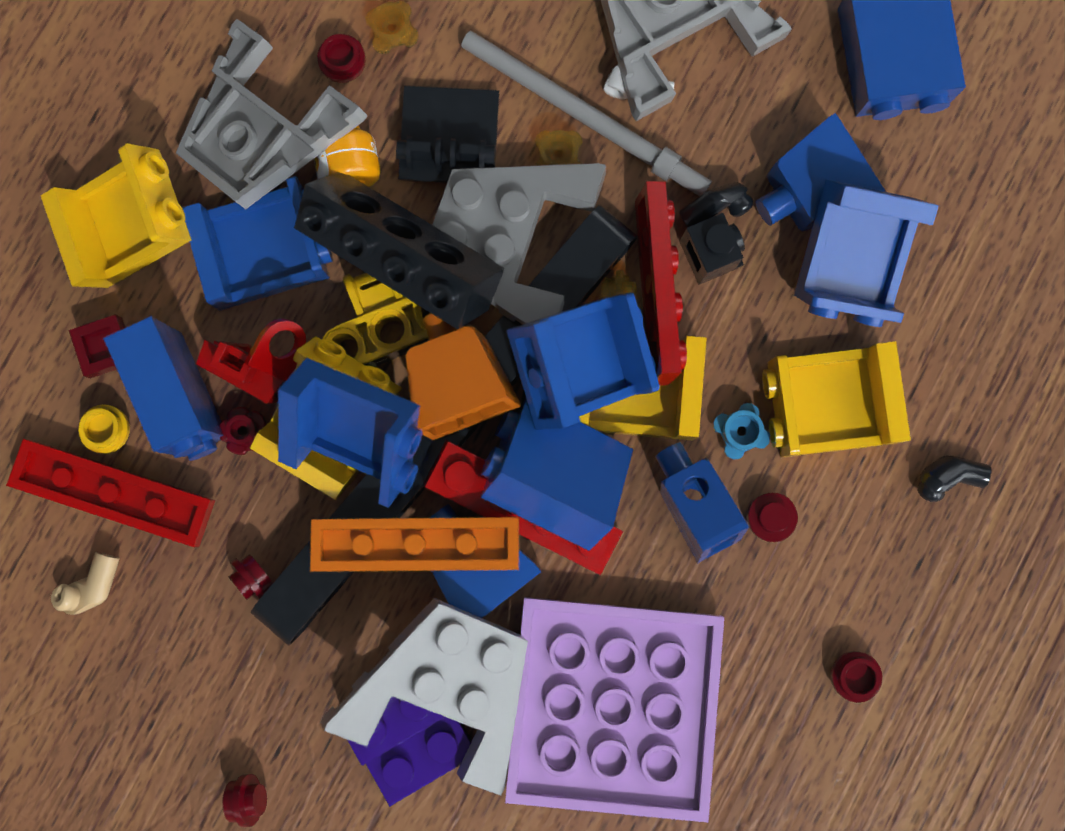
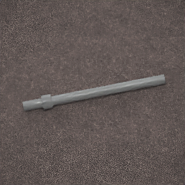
(664, 162)

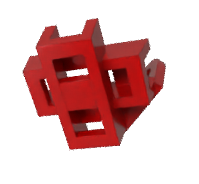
(254, 366)

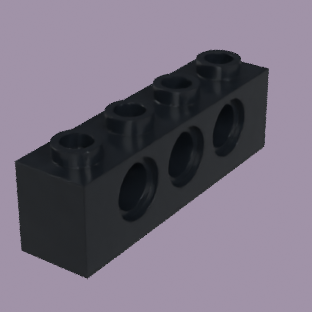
(398, 248)

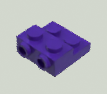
(411, 749)

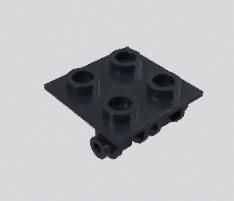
(446, 132)

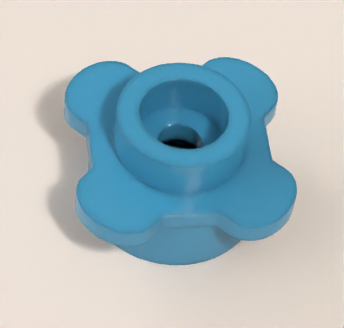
(755, 434)

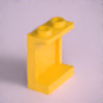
(117, 219)
(836, 400)
(666, 413)
(317, 469)

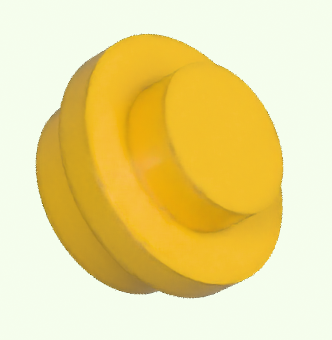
(104, 429)

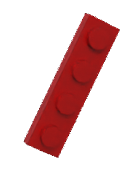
(657, 268)
(459, 478)
(110, 493)

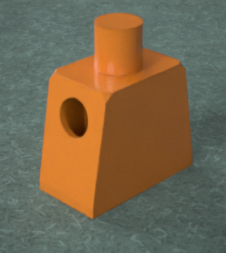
(456, 379)

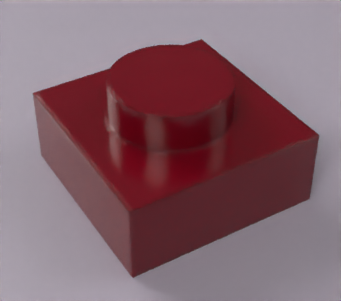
(91, 348)

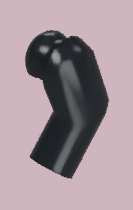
(714, 201)
(948, 472)

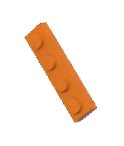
(414, 544)

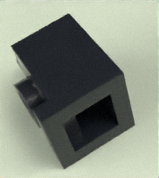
(713, 248)

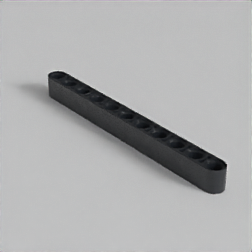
(572, 272)

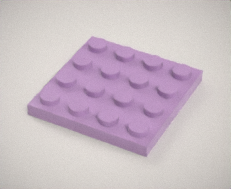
(616, 710)

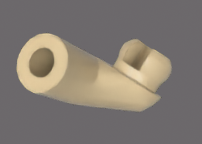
(87, 591)

